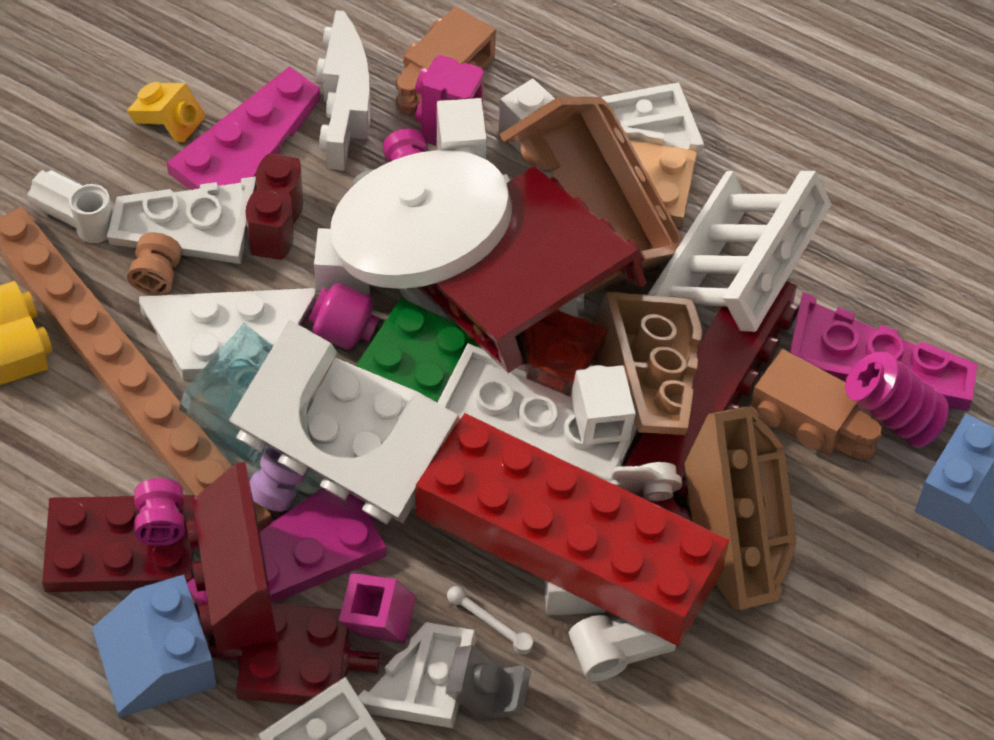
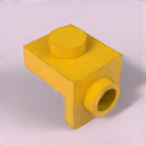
(168, 105)

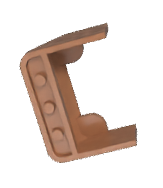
(596, 162)

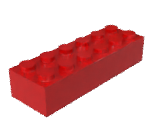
(571, 528)

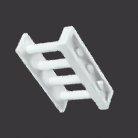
(768, 264)

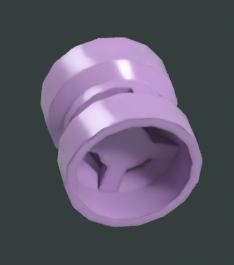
(274, 483)

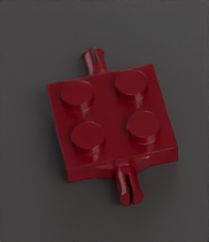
(303, 662)

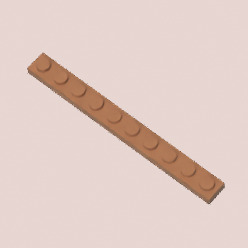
(112, 357)

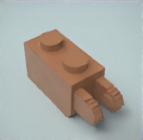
(453, 36)
(814, 408)

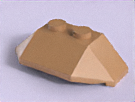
(743, 495)

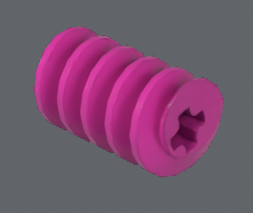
(898, 398)

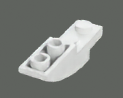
(344, 89)

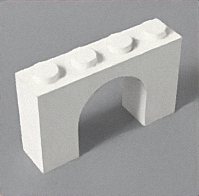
(275, 416)

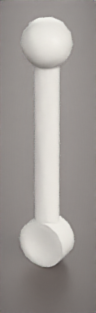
(521, 641)

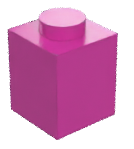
(377, 608)

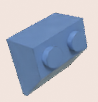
(962, 484)
(154, 647)

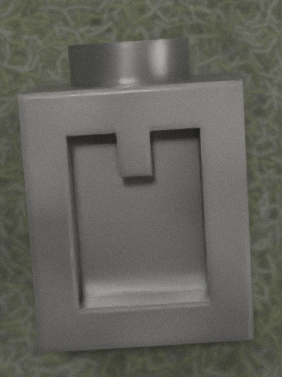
(485, 686)

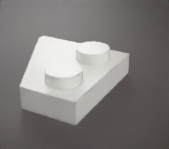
(657, 117)
(419, 678)
(328, 716)

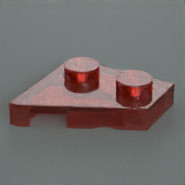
(559, 348)

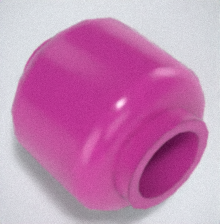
(343, 316)

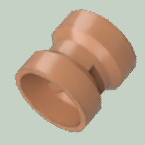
(154, 263)

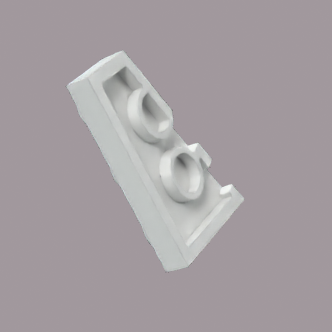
(202, 220)

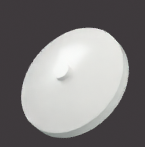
(421, 219)

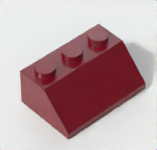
(231, 563)

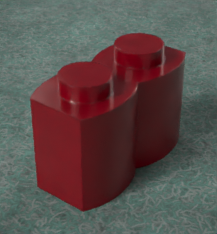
(274, 206)

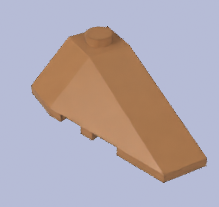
(658, 348)

